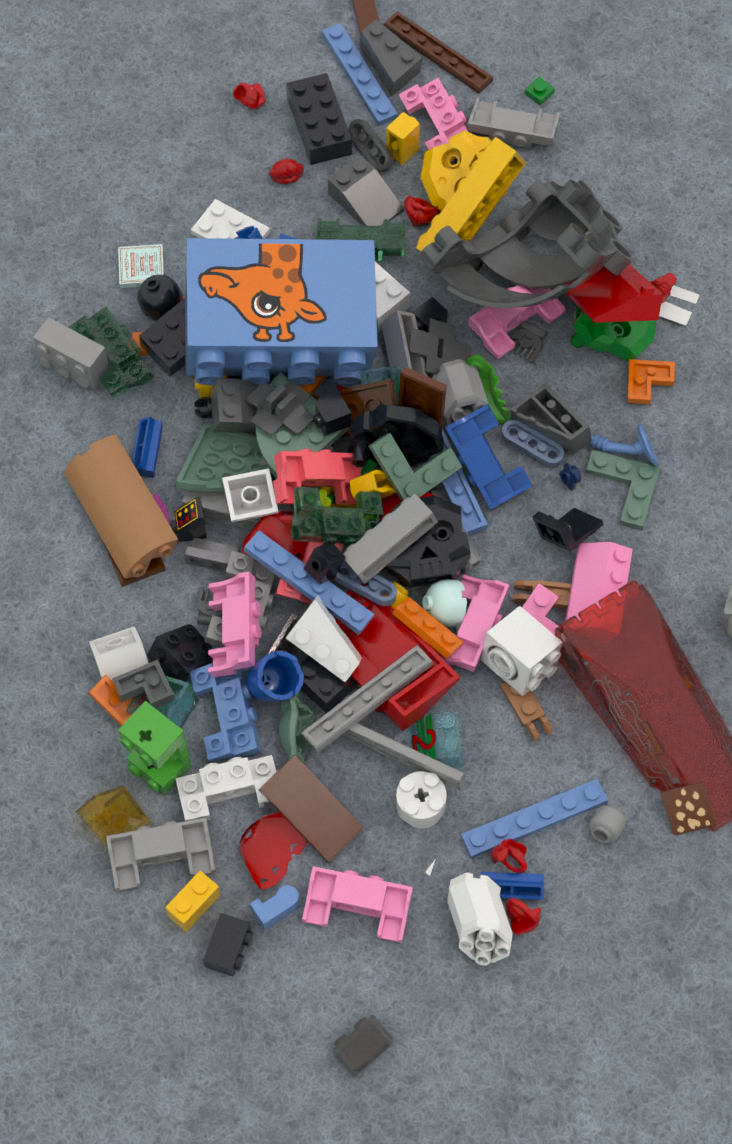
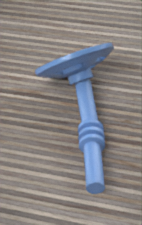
(640, 447)

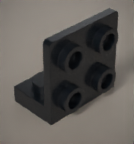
(569, 529)

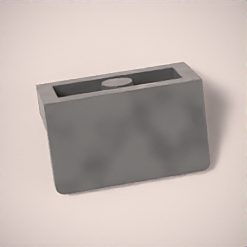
(209, 554)

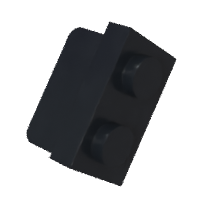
(180, 652)

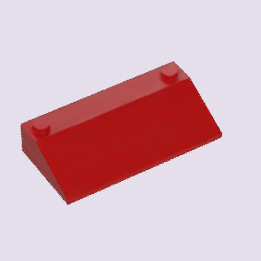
(618, 297)
(384, 643)

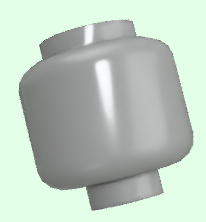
(607, 824)

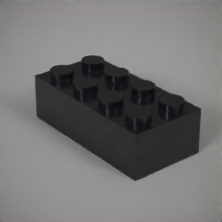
(319, 119)
(166, 340)

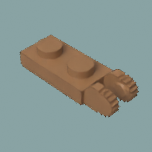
(562, 590)
(527, 710)

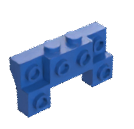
(481, 461)

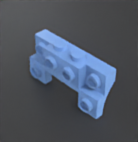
(235, 714)

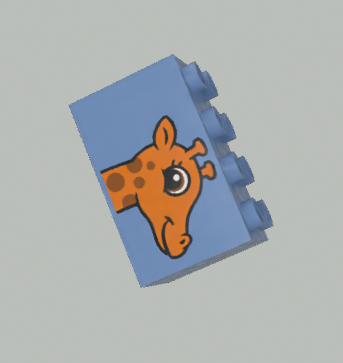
(279, 309)

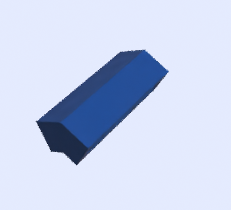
(147, 446)
(518, 885)

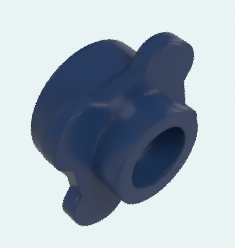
(570, 476)

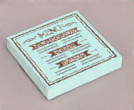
(139, 263)

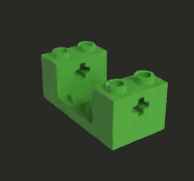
(156, 744)

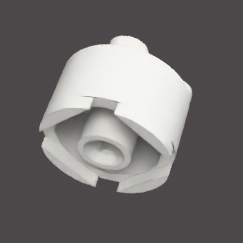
(424, 786)

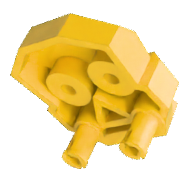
(439, 174)

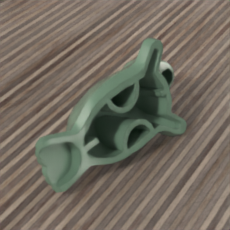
(295, 720)

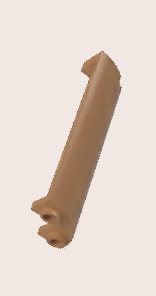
(120, 506)

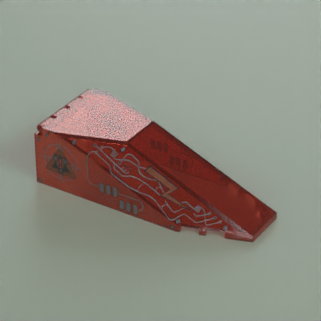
(649, 695)

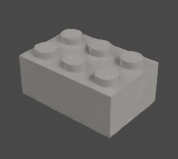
(71, 354)

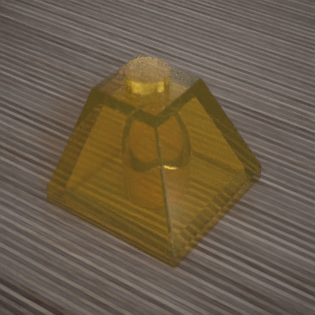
(112, 813)

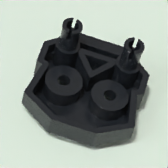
(412, 430)
(446, 554)

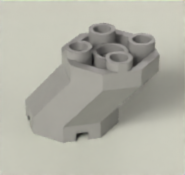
(463, 390)

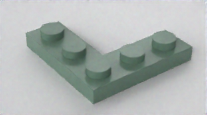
(637, 474)
(402, 477)

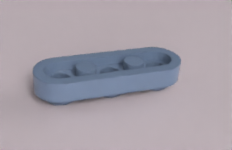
(526, 436)
(375, 586)

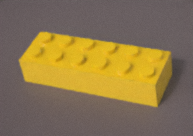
(477, 193)

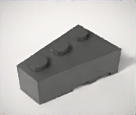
(390, 56)
(553, 418)

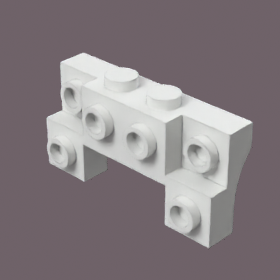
(223, 782)

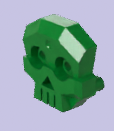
(600, 336)

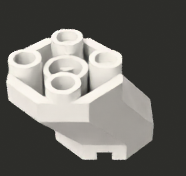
(479, 918)

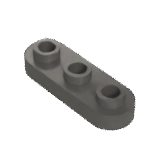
(365, 143)

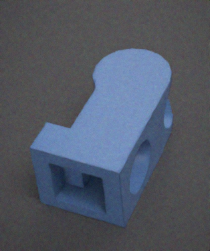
(276, 907)

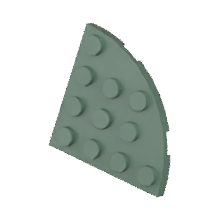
(286, 440)
(216, 457)

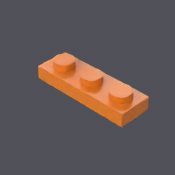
(427, 627)

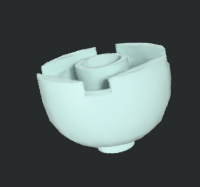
(446, 602)

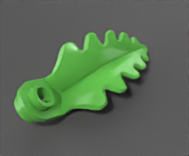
(490, 382)

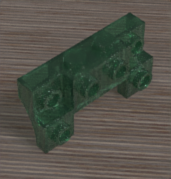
(388, 239)
(122, 353)
(333, 524)

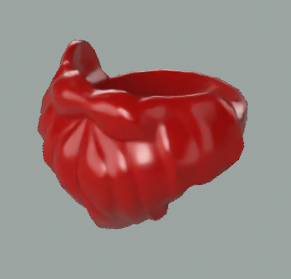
(250, 95)
(286, 171)
(419, 211)
(664, 285)
(515, 849)
(522, 917)

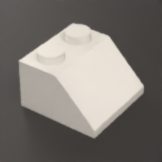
(250, 495)
(118, 653)

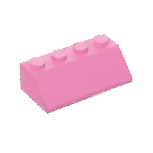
(597, 573)

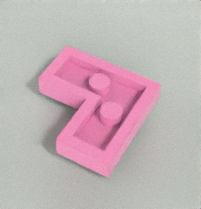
(540, 604)

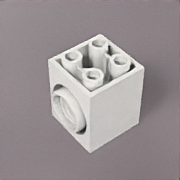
(521, 651)

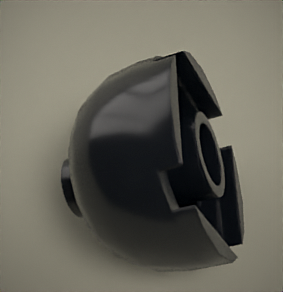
(158, 295)

